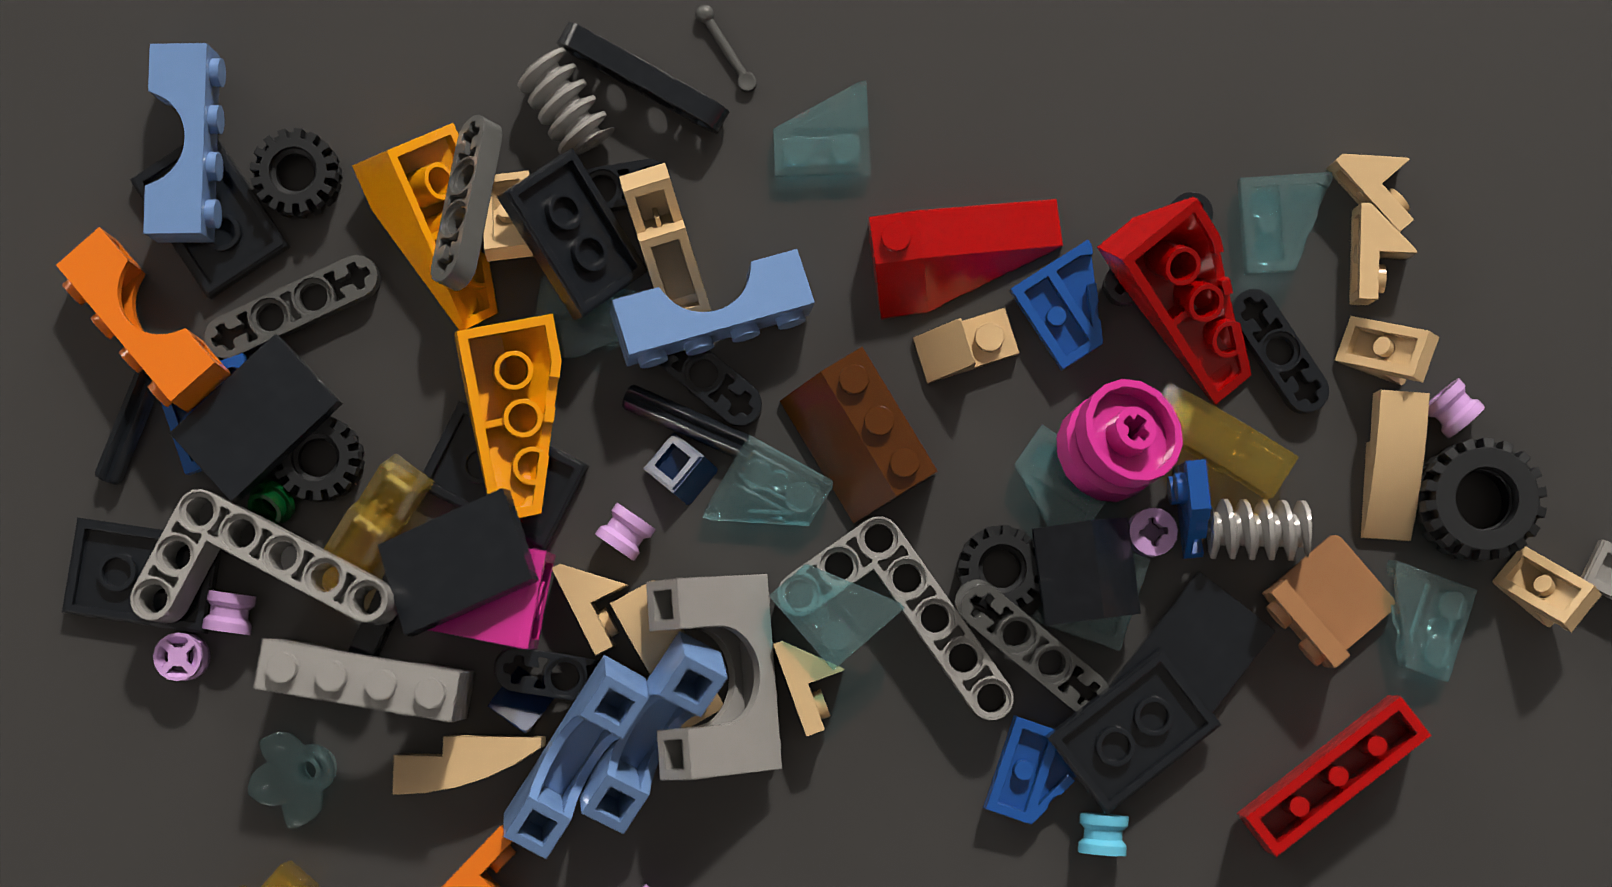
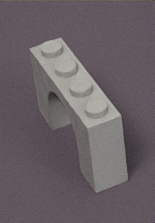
(364, 680)
(746, 728)

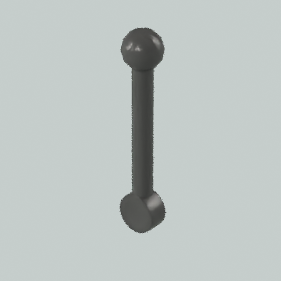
(746, 80)

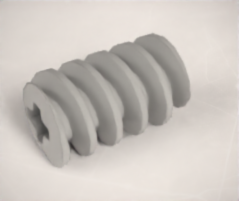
(562, 105)
(1259, 528)

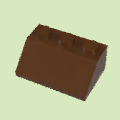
(858, 435)

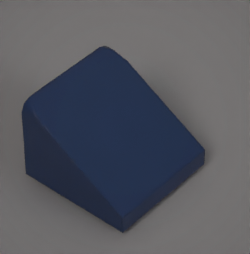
(681, 469)
(520, 708)

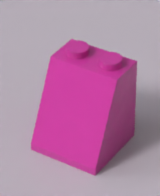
(512, 619)

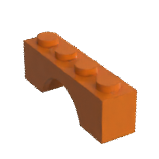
(109, 281)

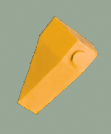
(408, 198)
(511, 399)

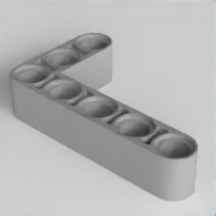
(264, 553)
(914, 602)

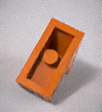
(491, 854)

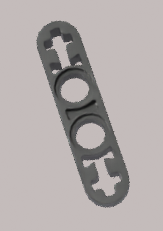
(466, 203)
(290, 301)
(1032, 647)

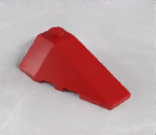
(948, 252)
(1178, 281)

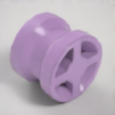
(1454, 408)
(625, 531)
(1144, 533)
(229, 612)
(172, 656)

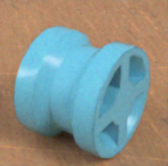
(1103, 834)

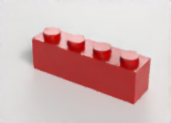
(1333, 774)

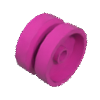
(1119, 440)

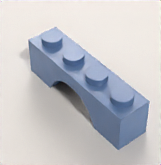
(184, 201)
(654, 326)
(677, 690)
(594, 721)

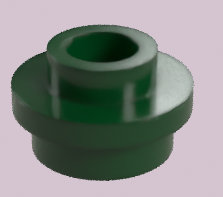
(271, 501)

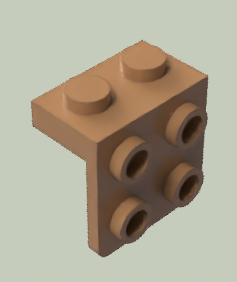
(1328, 601)

